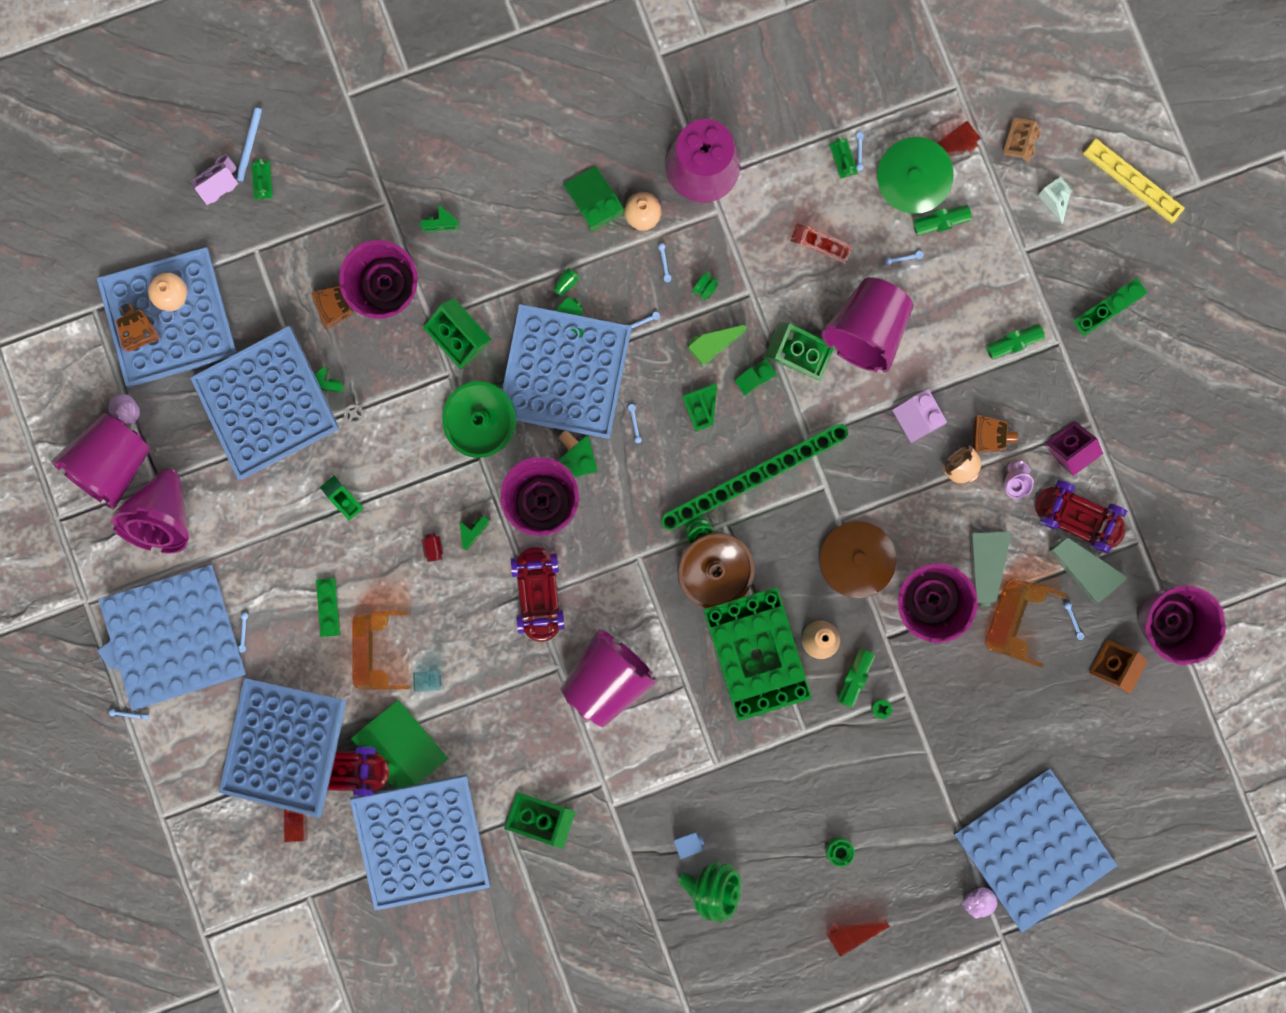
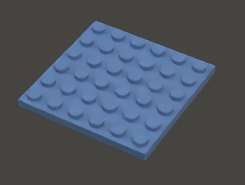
(189, 336)
(564, 378)
(265, 403)
(172, 637)
(282, 747)
(420, 842)
(1035, 850)

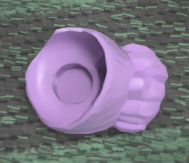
(124, 408)
(1018, 480)
(980, 902)

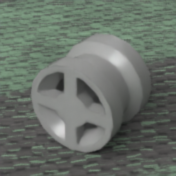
(351, 412)

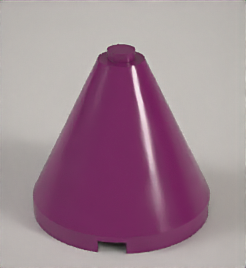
(155, 515)

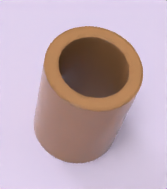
(567, 440)

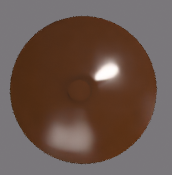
(857, 559)
(715, 569)

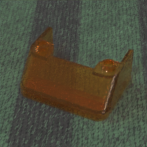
(1008, 617)
(362, 650)

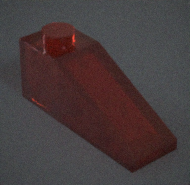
(960, 140)
(821, 243)
(295, 826)
(849, 936)

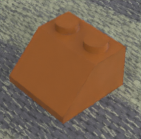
(1118, 666)

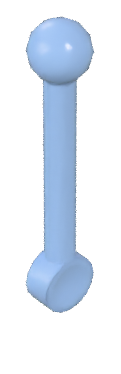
(859, 136)
(918, 255)
(667, 278)
(655, 316)
(632, 408)
(1079, 635)
(242, 648)
(112, 712)

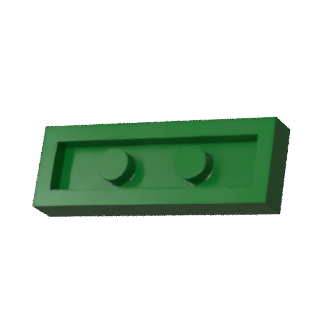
(328, 607)

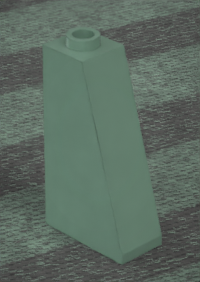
(987, 564)
(1088, 571)

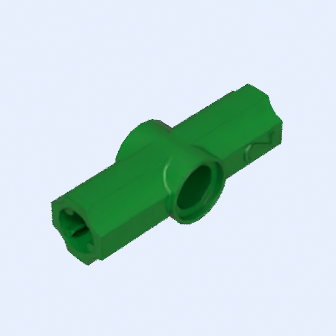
(942, 220)
(1015, 341)
(856, 678)

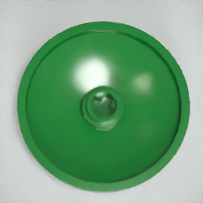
(915, 175)
(479, 419)

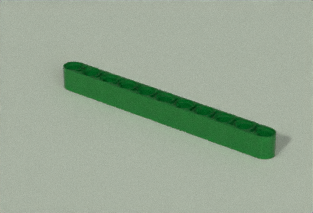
(761, 470)

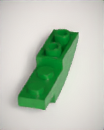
(1110, 307)

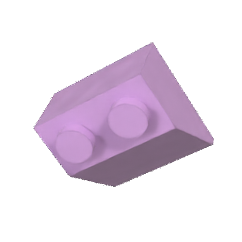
(919, 416)

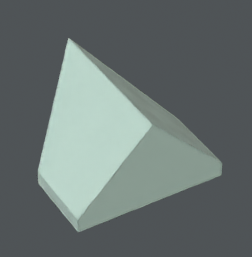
(1056, 197)

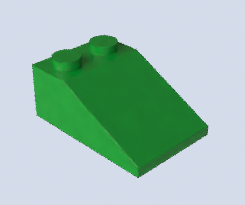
(594, 199)
(799, 350)
(540, 820)

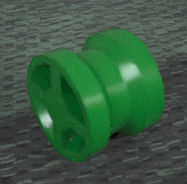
(879, 707)

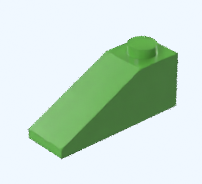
(711, 344)

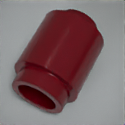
(432, 547)

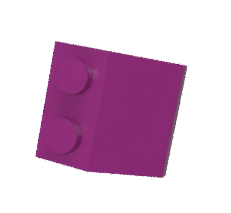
(1074, 448)

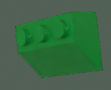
(457, 333)

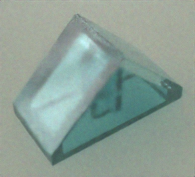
(428, 681)

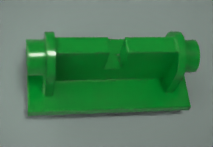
(843, 158)
(261, 179)

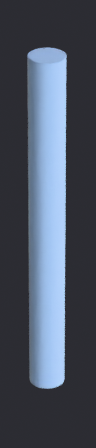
(248, 144)

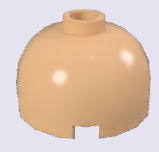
(642, 211)
(167, 291)
(963, 466)

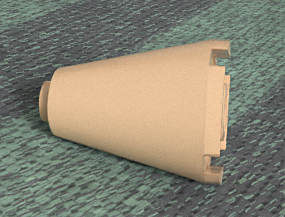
(813, 641)

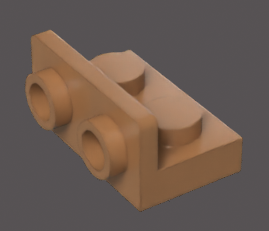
(1022, 139)

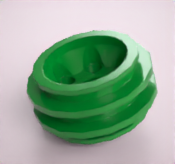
(717, 892)

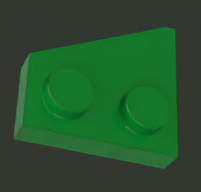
(701, 407)
(580, 459)

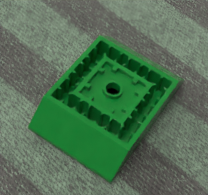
(764, 683)

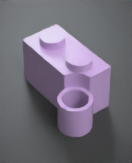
(216, 180)

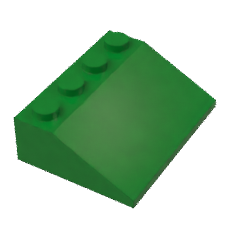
(403, 745)

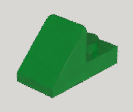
(444, 223)
(755, 377)
(333, 385)
(469, 536)

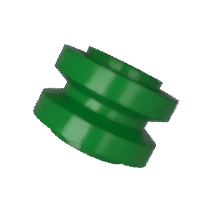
(705, 286)
(698, 527)
(848, 855)

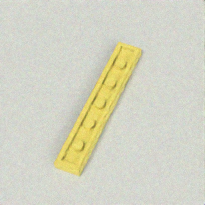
(1133, 180)

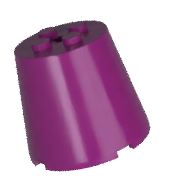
(699, 174)
(363, 277)
(870, 325)
(103, 459)
(535, 480)
(951, 612)
(1195, 628)
(606, 680)

